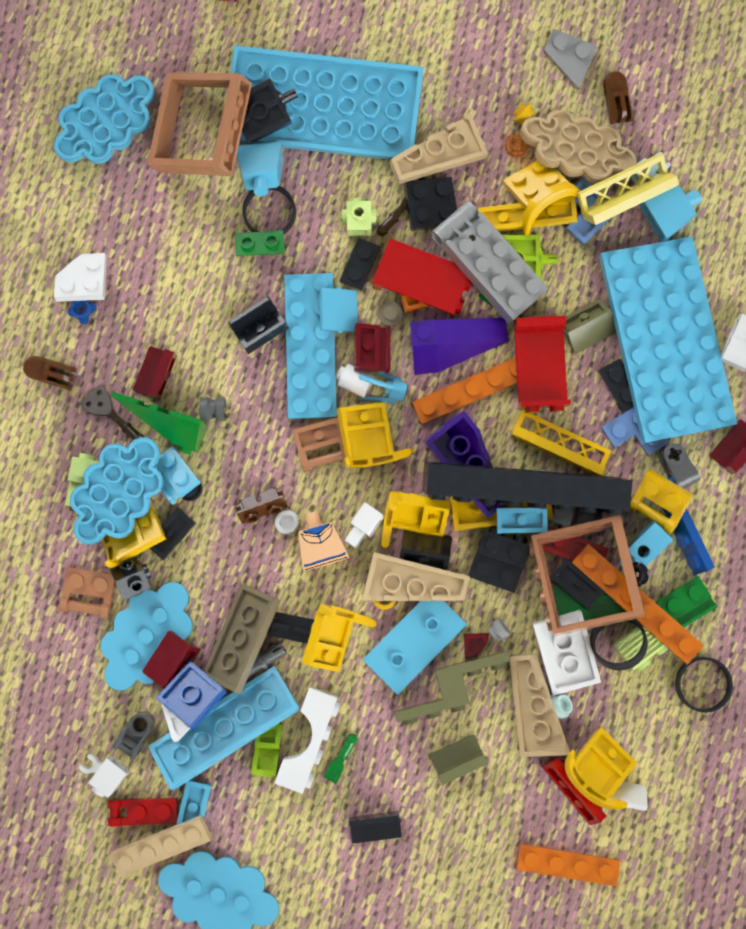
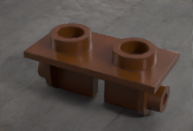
(272, 503)

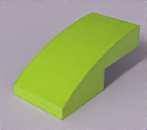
(267, 753)

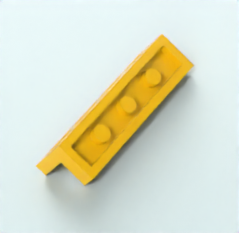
(559, 451)

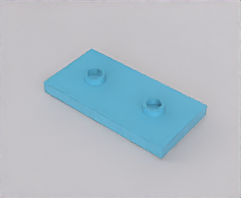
(414, 643)

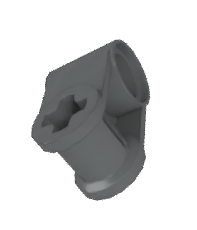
(679, 467)
(132, 737)

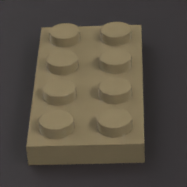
(241, 638)

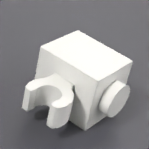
(107, 775)

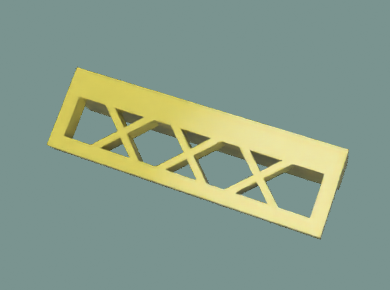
(631, 196)

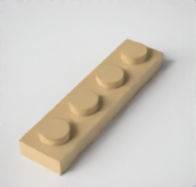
(161, 846)

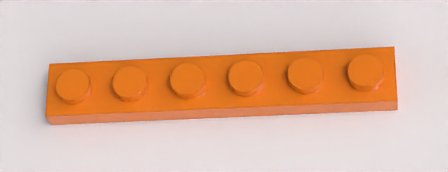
(466, 391)
(656, 622)

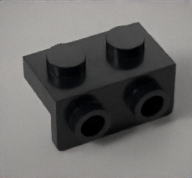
(258, 325)

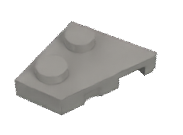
(570, 55)

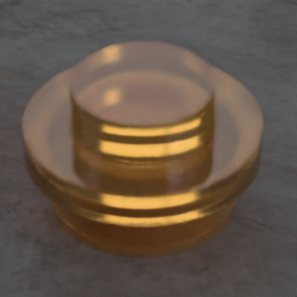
(515, 145)

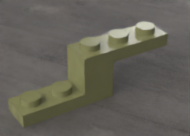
(452, 687)

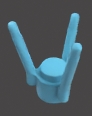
(394, 388)

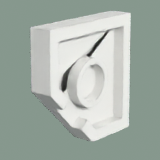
(82, 279)

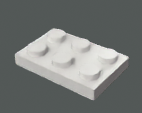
(567, 657)

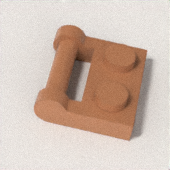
(316, 437)
(90, 584)

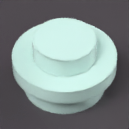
(562, 705)

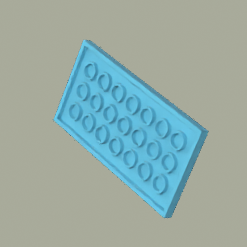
(341, 102)
(667, 339)

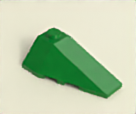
(176, 427)

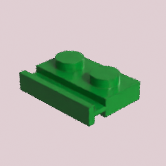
(688, 602)

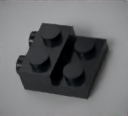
(499, 560)

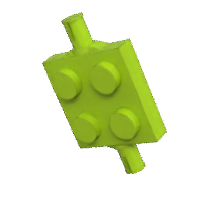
(530, 251)

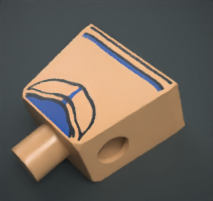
(320, 543)

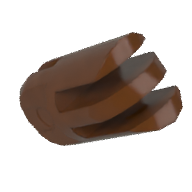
(617, 98)
(44, 369)

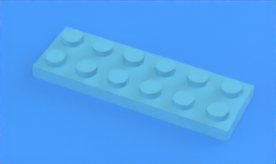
(309, 349)
(225, 728)

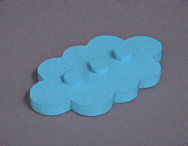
(104, 119)
(116, 491)
(141, 631)
(218, 892)

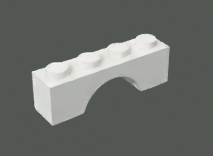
(296, 770)

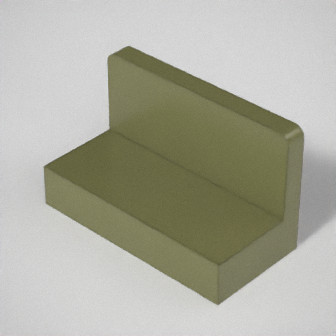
(589, 326)
(458, 759)

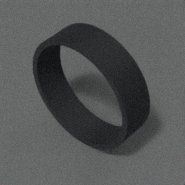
(251, 194)
(622, 665)
(728, 691)

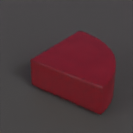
(474, 644)

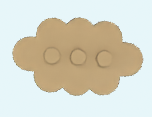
(577, 146)

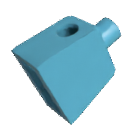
(260, 166)
(670, 211)
(654, 538)

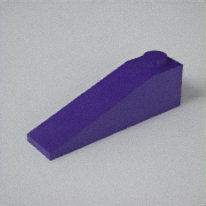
(452, 341)
(462, 443)

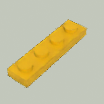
(511, 216)

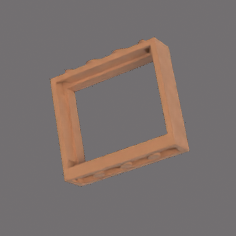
(229, 130)
(542, 574)

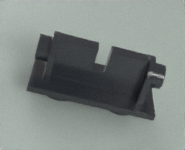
(290, 627)

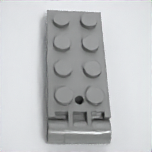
(489, 261)

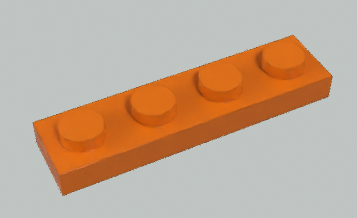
(568, 864)

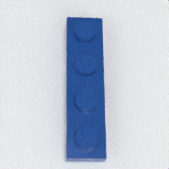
(691, 543)

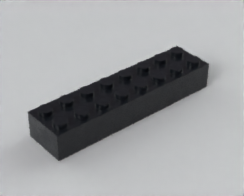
(527, 486)

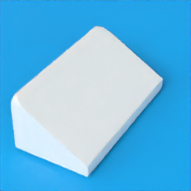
(633, 794)

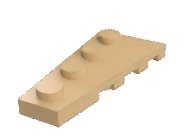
(442, 151)
(409, 581)
(535, 713)

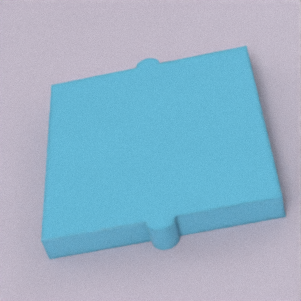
(338, 309)

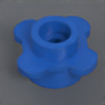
(74, 310)

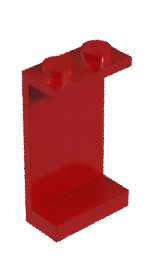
(421, 277)
(541, 363)

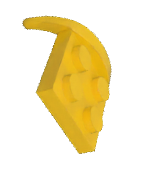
(536, 189)
(367, 436)
(414, 514)
(144, 535)
(330, 636)
(600, 769)

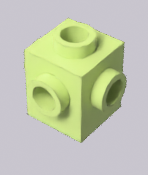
(359, 217)

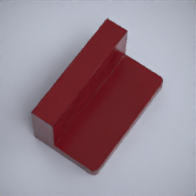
(155, 372)
(732, 449)
(170, 658)

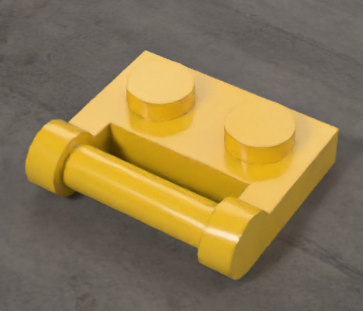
(664, 494)

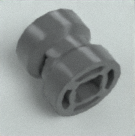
(212, 408)

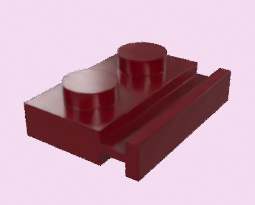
(372, 348)

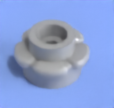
(499, 630)

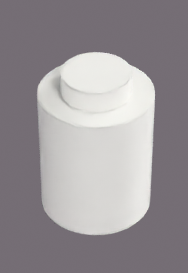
(350, 380)

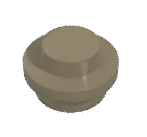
(390, 313)

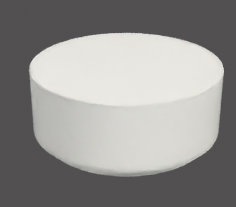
(286, 522)

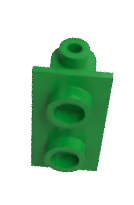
(259, 243)

